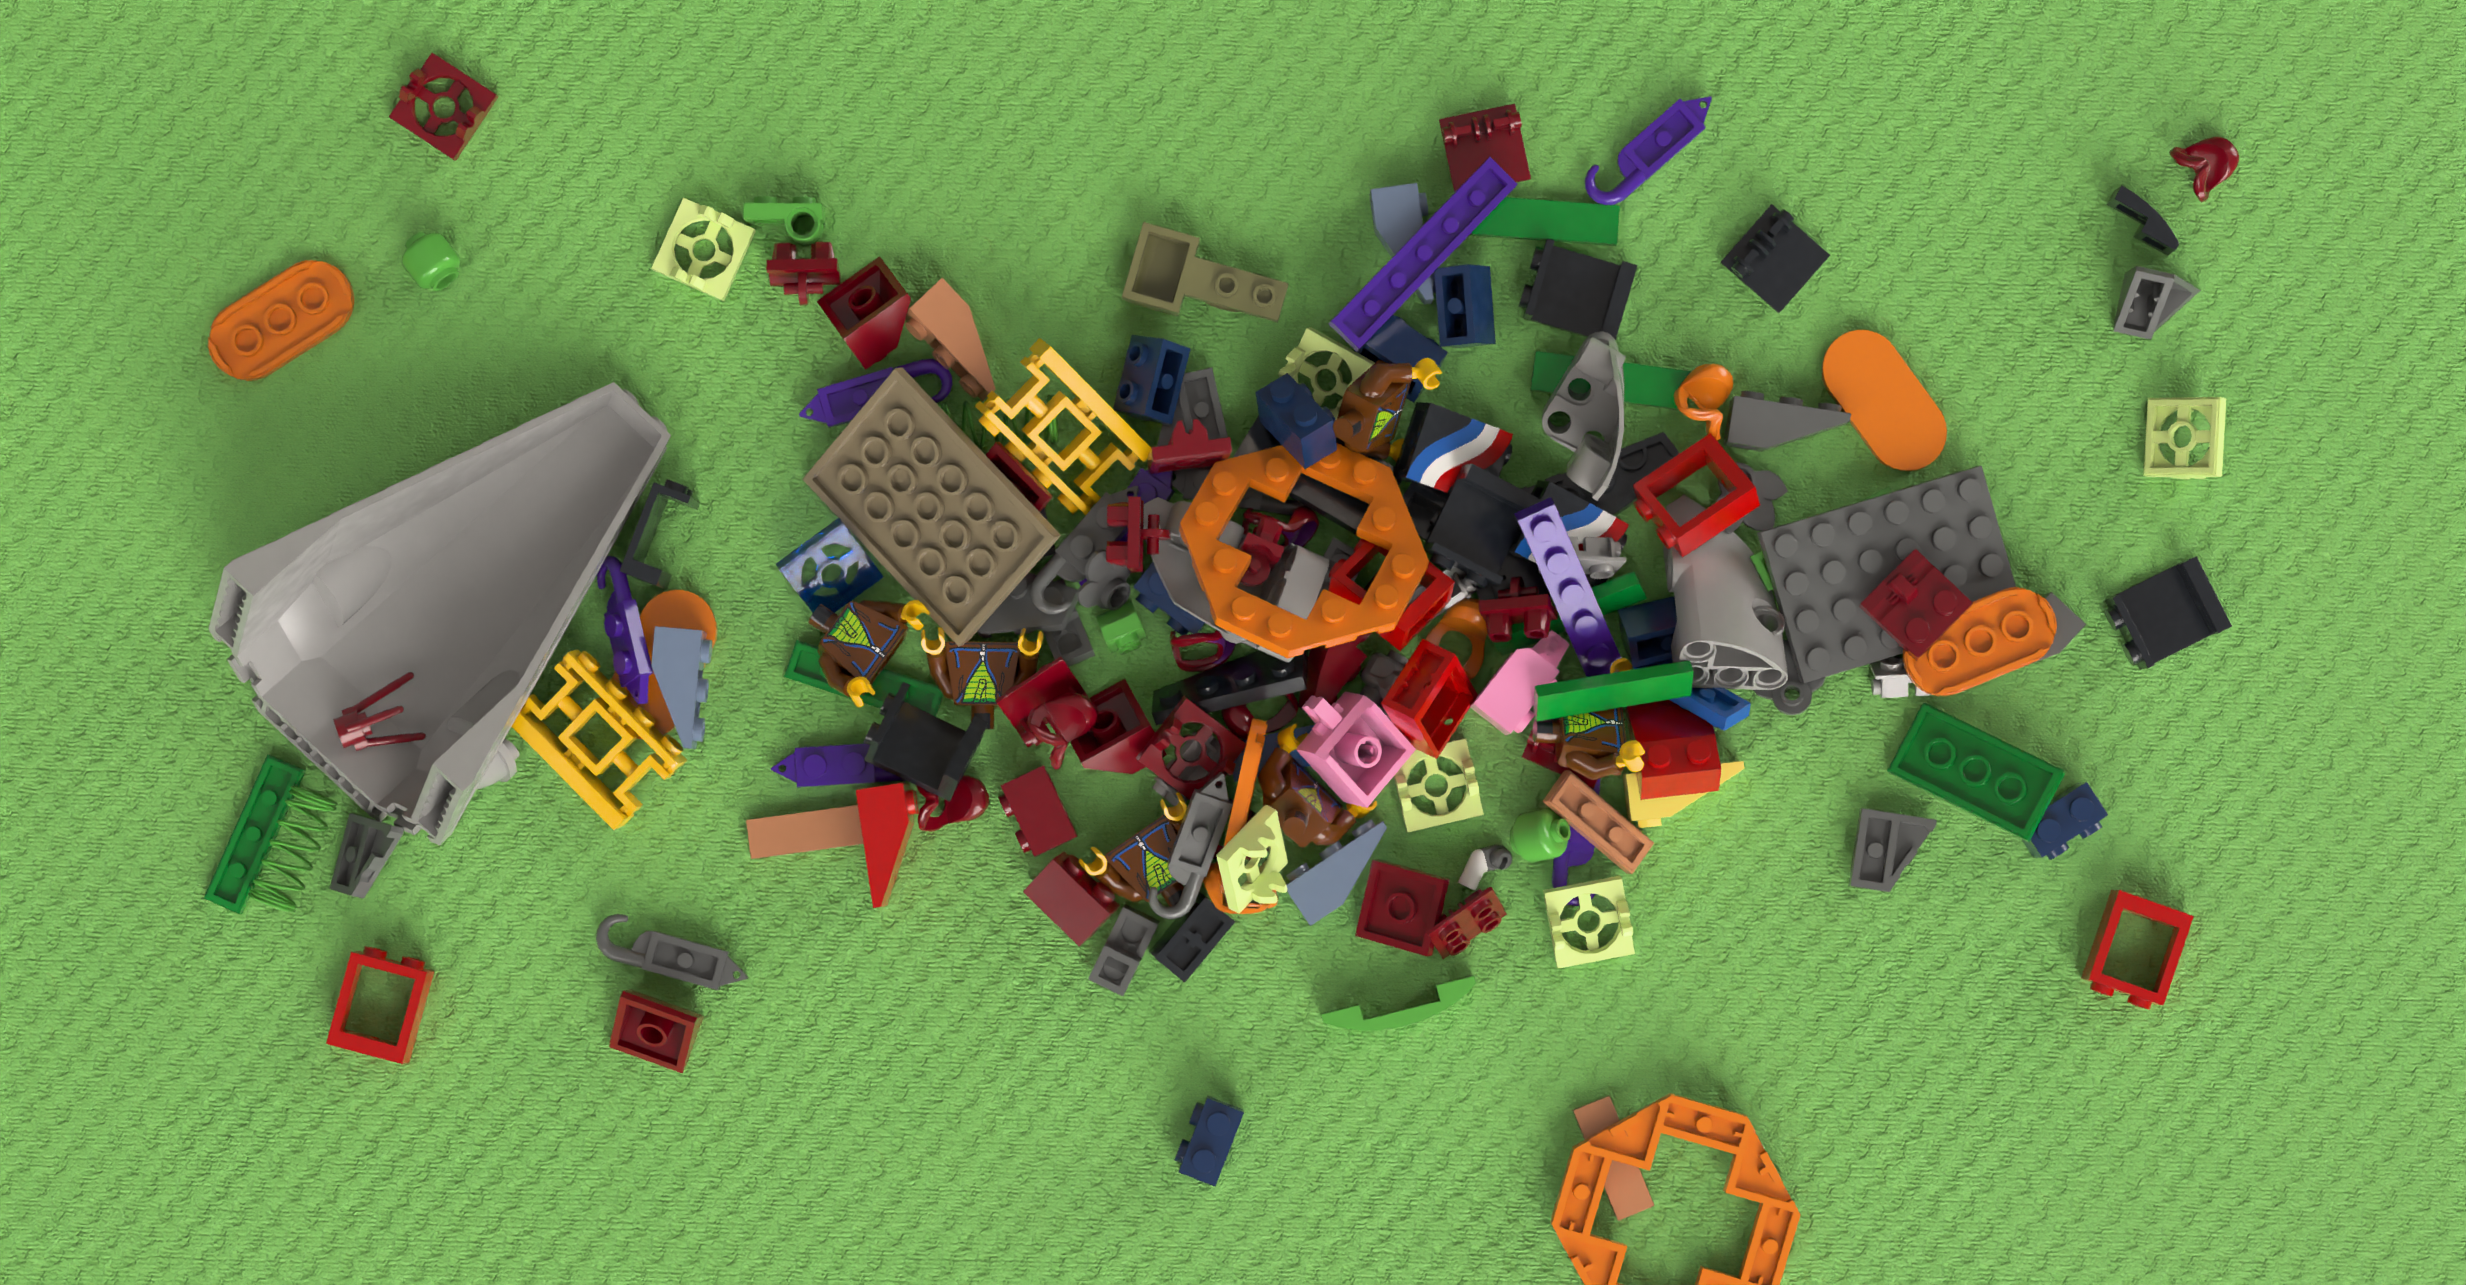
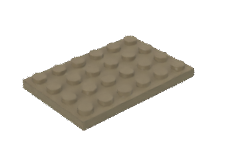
(931, 506)

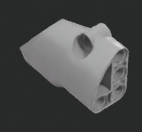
(1595, 410)
(1290, 584)
(1723, 612)

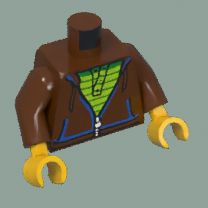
(1375, 405)
(862, 641)
(980, 670)
(1592, 741)
(1302, 803)
(1143, 860)

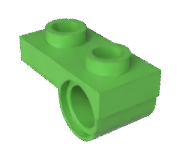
(767, 211)
(1122, 629)

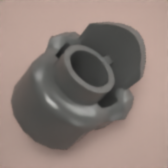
(1380, 675)

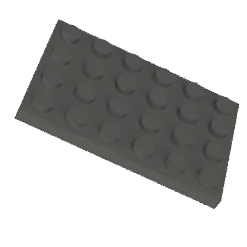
(1838, 557)

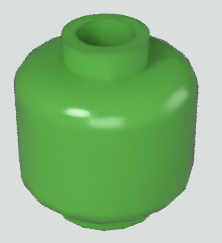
(431, 261)
(1539, 836)

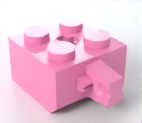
(1510, 692)
(1353, 747)

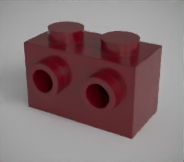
(1037, 811)
(1072, 898)

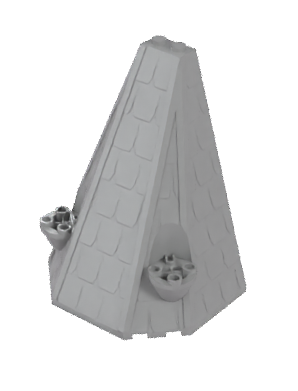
(441, 578)

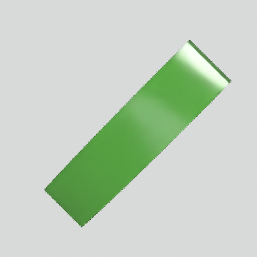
(1447, 993)

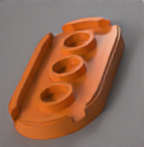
(281, 320)
(1884, 400)
(671, 610)
(1986, 642)
(1247, 778)

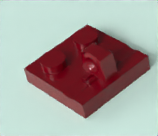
(1915, 604)
(1401, 907)

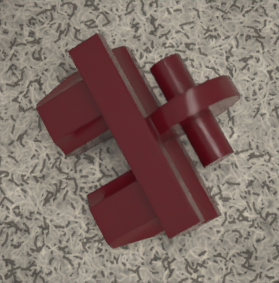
(803, 275)
(1263, 550)
(1130, 552)
(1517, 606)

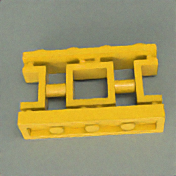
(1083, 407)
(575, 761)

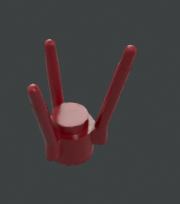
(354, 727)

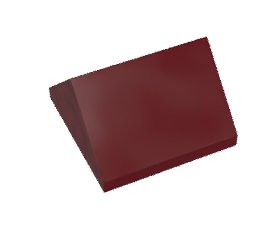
(654, 1030)

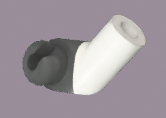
(1482, 861)

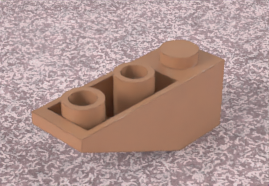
(949, 329)

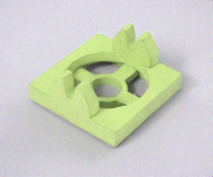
(692, 212)
(1313, 342)
(2158, 411)
(1470, 804)
(1253, 841)
(1622, 941)

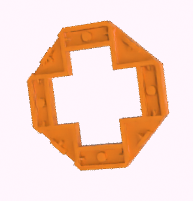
(1332, 617)
(1635, 1144)

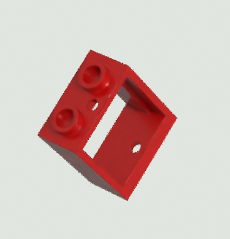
(1711, 521)
(1416, 616)
(1422, 710)
(2106, 985)
(371, 1045)

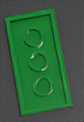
(1976, 772)

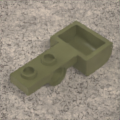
(1168, 270)

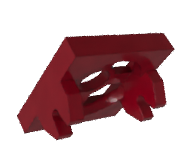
(468, 123)
(1188, 450)
(1168, 733)

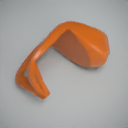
(1708, 388)
(1466, 619)
(1215, 889)

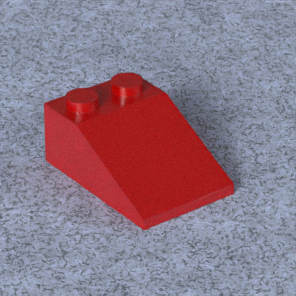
(1678, 750)
(886, 828)

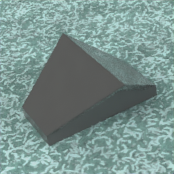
(2149, 301)

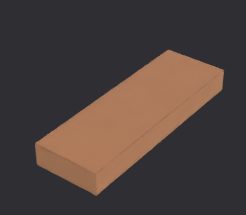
(1598, 822)
(804, 832)
(1624, 1182)

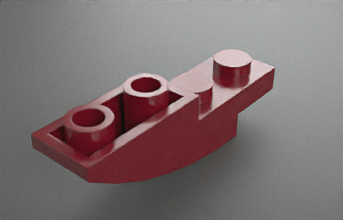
(1333, 668)

